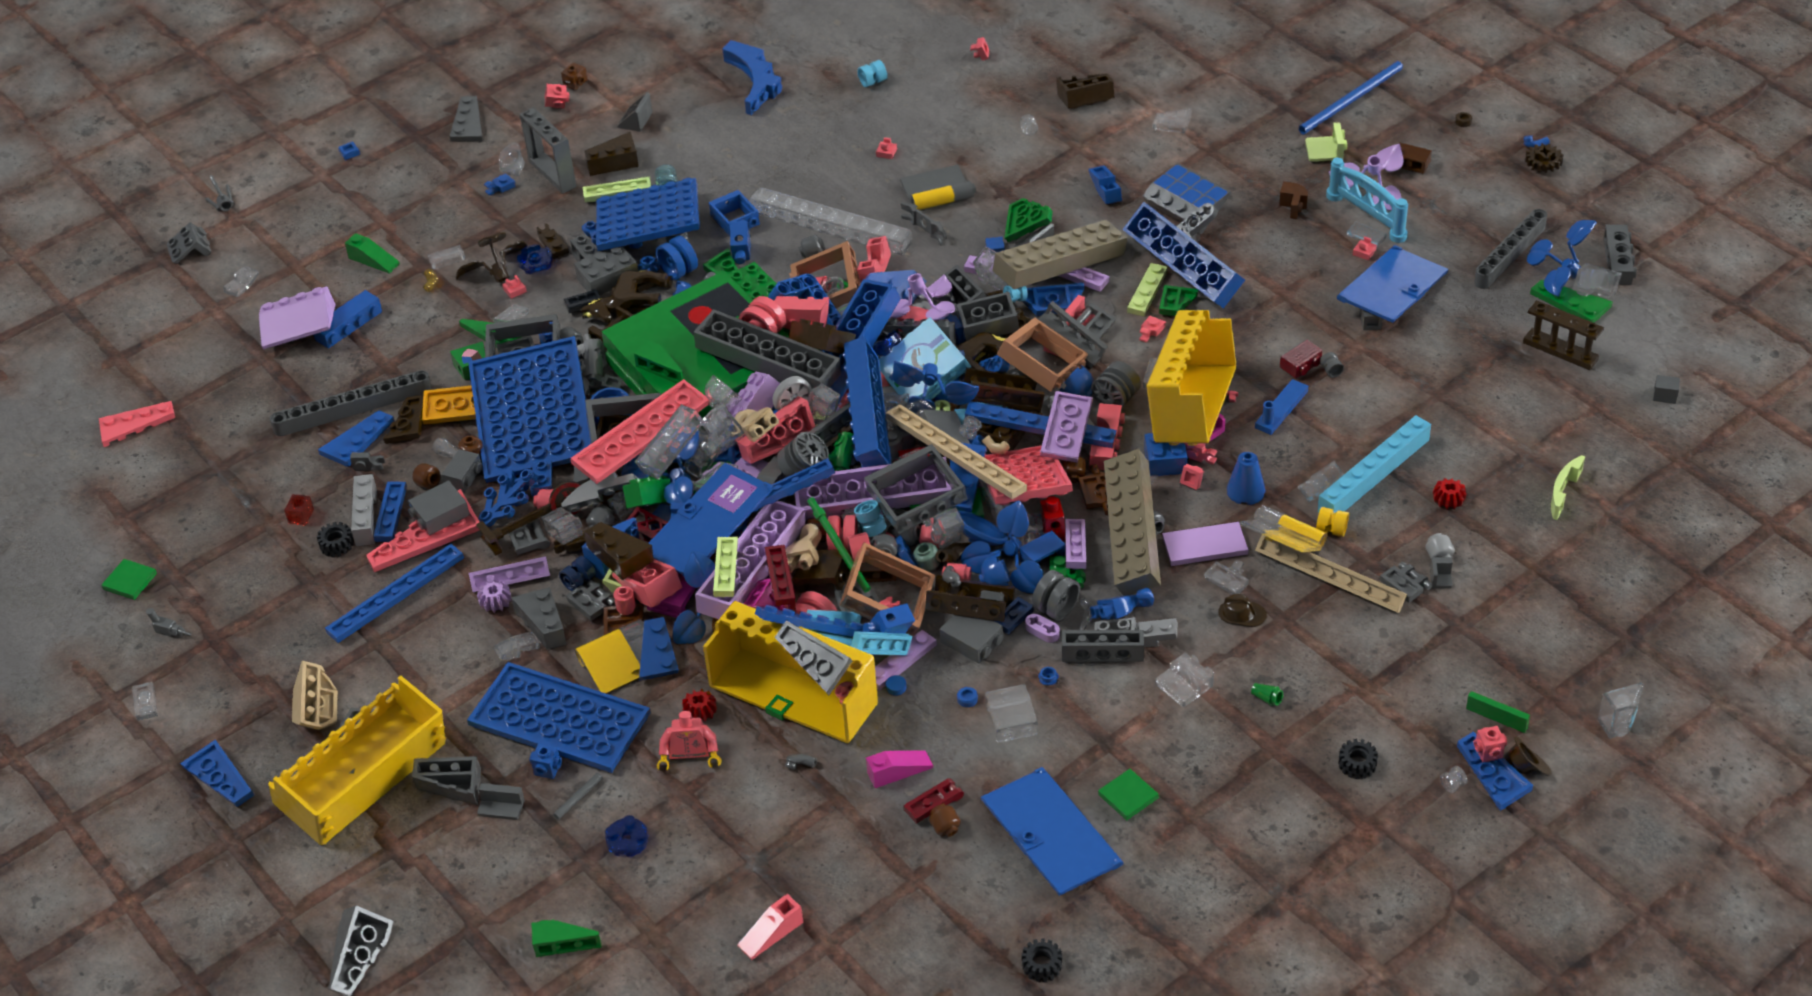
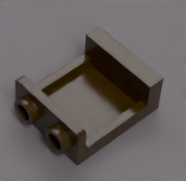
(830, 569)

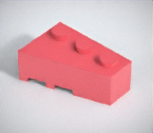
(807, 309)

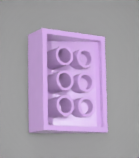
(296, 317)

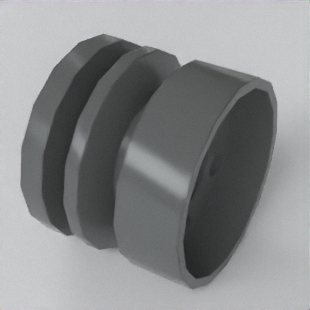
(1116, 384)
(802, 453)

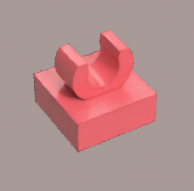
(981, 48)
(886, 149)
(1364, 249)
(514, 287)
(1191, 476)

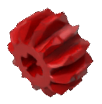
(1449, 493)
(700, 704)

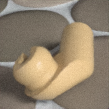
(995, 448)

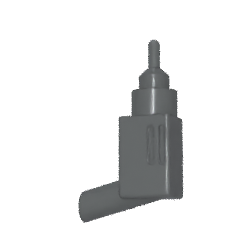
(165, 626)

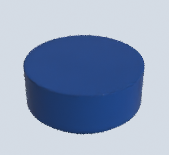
(896, 685)
(967, 697)

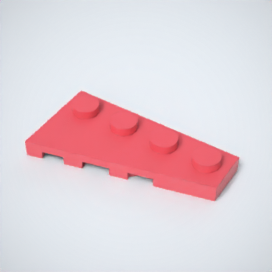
(136, 420)

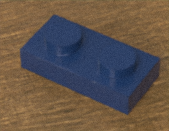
(1015, 614)

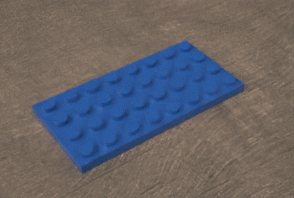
(559, 713)

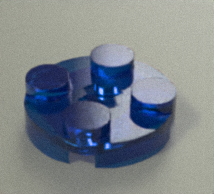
(530, 265)
(883, 347)
(622, 827)

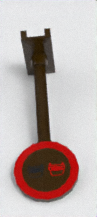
(557, 496)

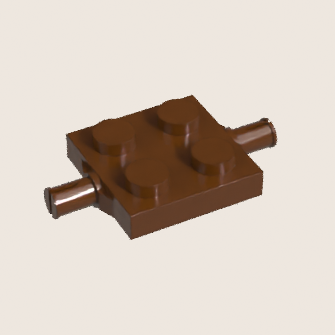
(1094, 489)

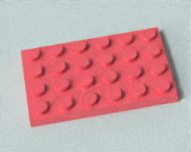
(1040, 473)

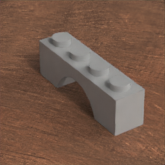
(362, 509)

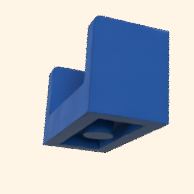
(1042, 548)

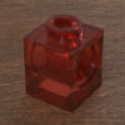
(299, 509)

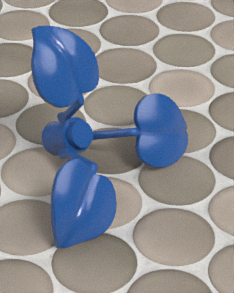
(1557, 278)
(908, 375)
(682, 486)
(1014, 521)
(688, 626)

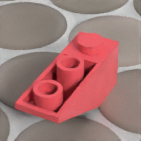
(772, 926)

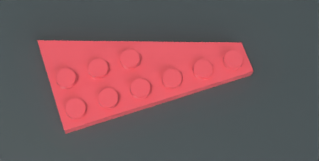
(417, 541)

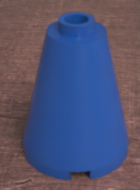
(1246, 480)

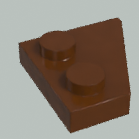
(614, 620)

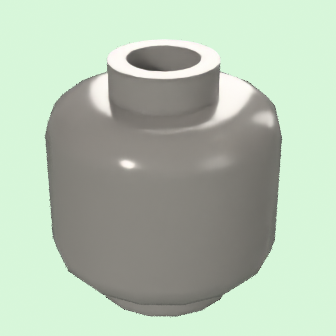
(1439, 546)

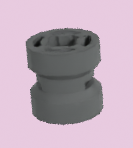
(1331, 364)

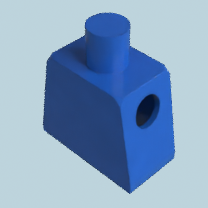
(740, 249)
(891, 620)

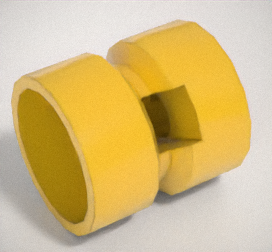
(1332, 521)

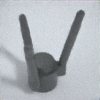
(223, 201)

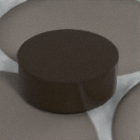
(1463, 119)

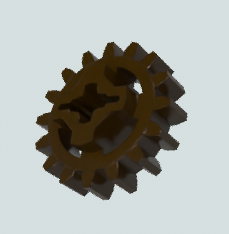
(1544, 158)

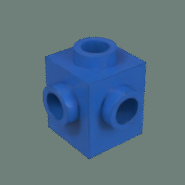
(545, 761)

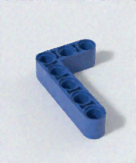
(804, 287)

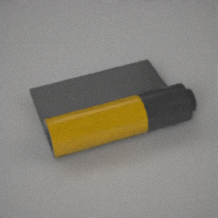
(937, 187)

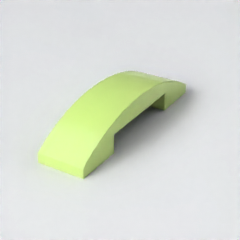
(1569, 472)

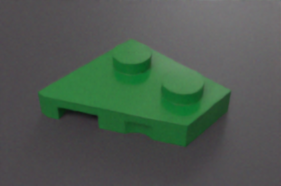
(1176, 299)

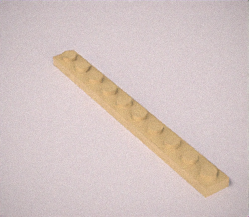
(957, 452)

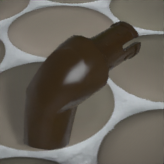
(951, 554)

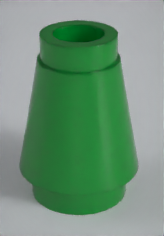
(1269, 694)

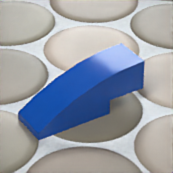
(1105, 184)

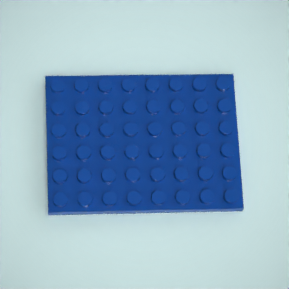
(529, 407)

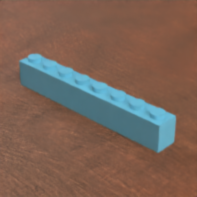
(1376, 465)

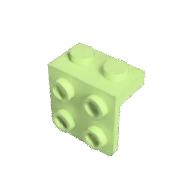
(1327, 147)

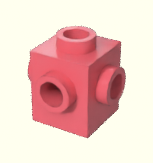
(556, 96)
(1490, 743)

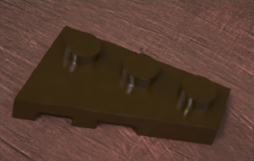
(409, 421)

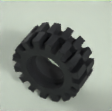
(335, 531)
(1358, 749)
(1042, 949)

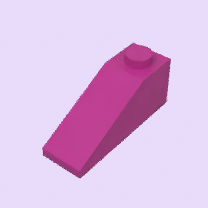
(896, 765)

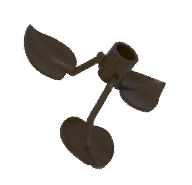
(498, 269)

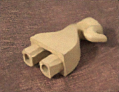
(756, 423)
(803, 552)

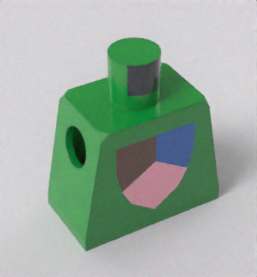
(463, 355)

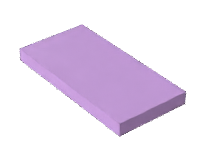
(1066, 426)
(1205, 543)

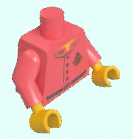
(688, 739)

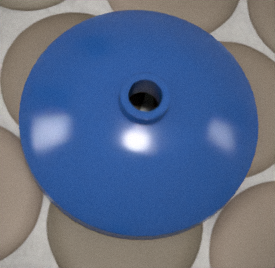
(980, 529)

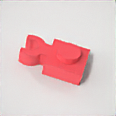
(1200, 453)

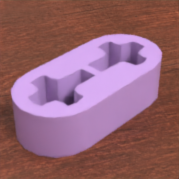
(1040, 630)

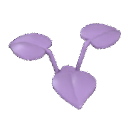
(1388, 159)
(937, 289)

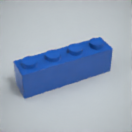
(349, 318)

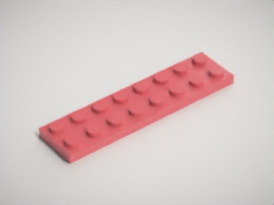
(635, 433)

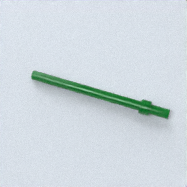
(820, 515)

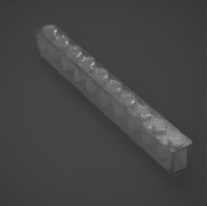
(829, 220)

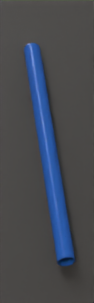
(1350, 97)

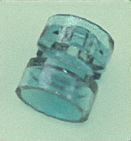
(665, 174)

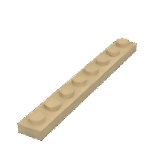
(1334, 574)

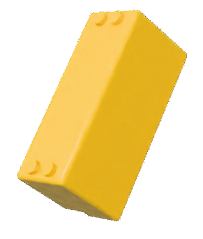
(1191, 378)
(755, 667)
(380, 748)

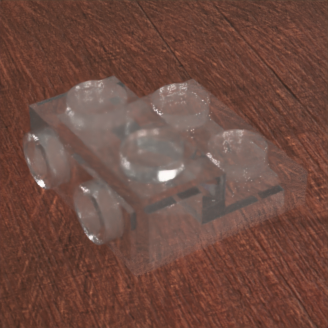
(1185, 679)

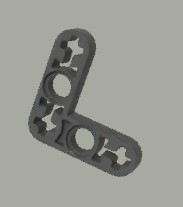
(1186, 226)

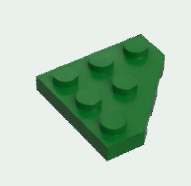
(1025, 218)

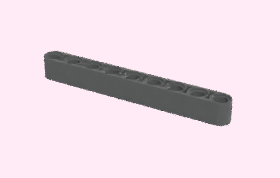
(350, 403)

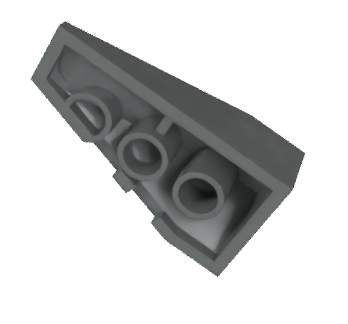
(356, 947)

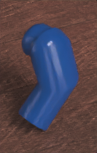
(1529, 142)

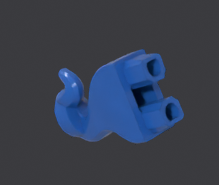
(1122, 605)

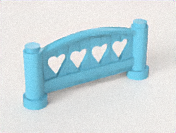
(1339, 188)

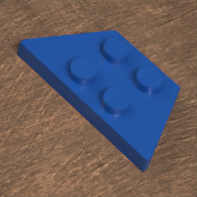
(1063, 295)

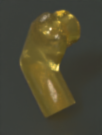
(431, 278)

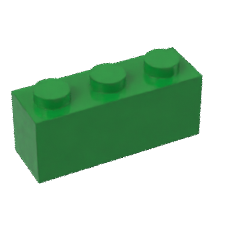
(645, 491)

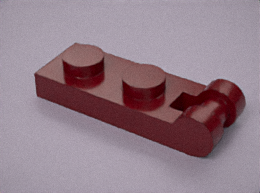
(921, 806)

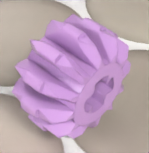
(494, 596)

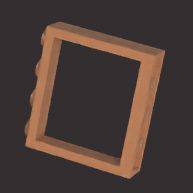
(826, 258)
(1051, 340)
(867, 607)

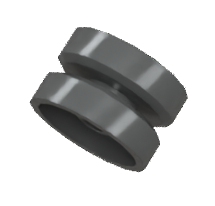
(1055, 595)

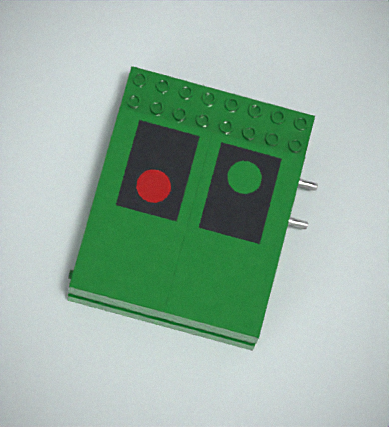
(673, 327)

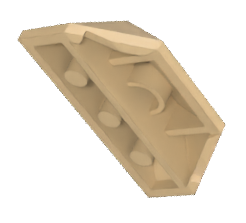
(314, 698)

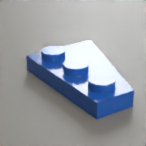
(657, 651)

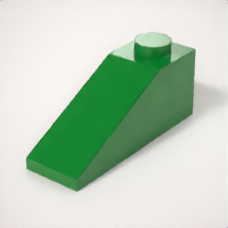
(369, 253)
(656, 360)
(558, 937)

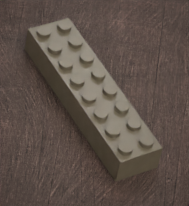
(1059, 254)
(1131, 523)

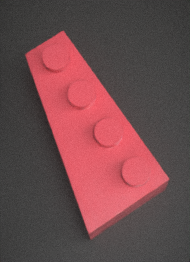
(793, 420)

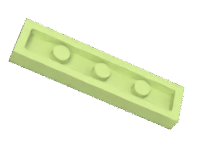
(594, 192)
(1147, 289)
(725, 567)

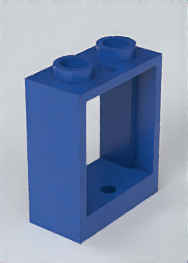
(735, 200)

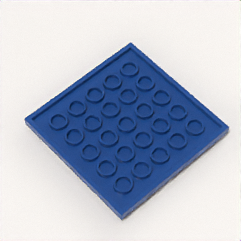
(647, 214)

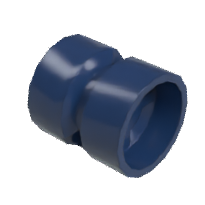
(578, 573)

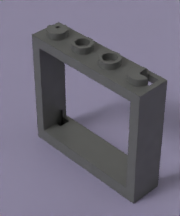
(561, 171)
(520, 328)
(614, 406)
(905, 468)

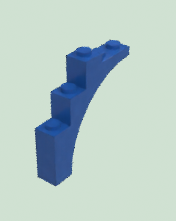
(753, 63)

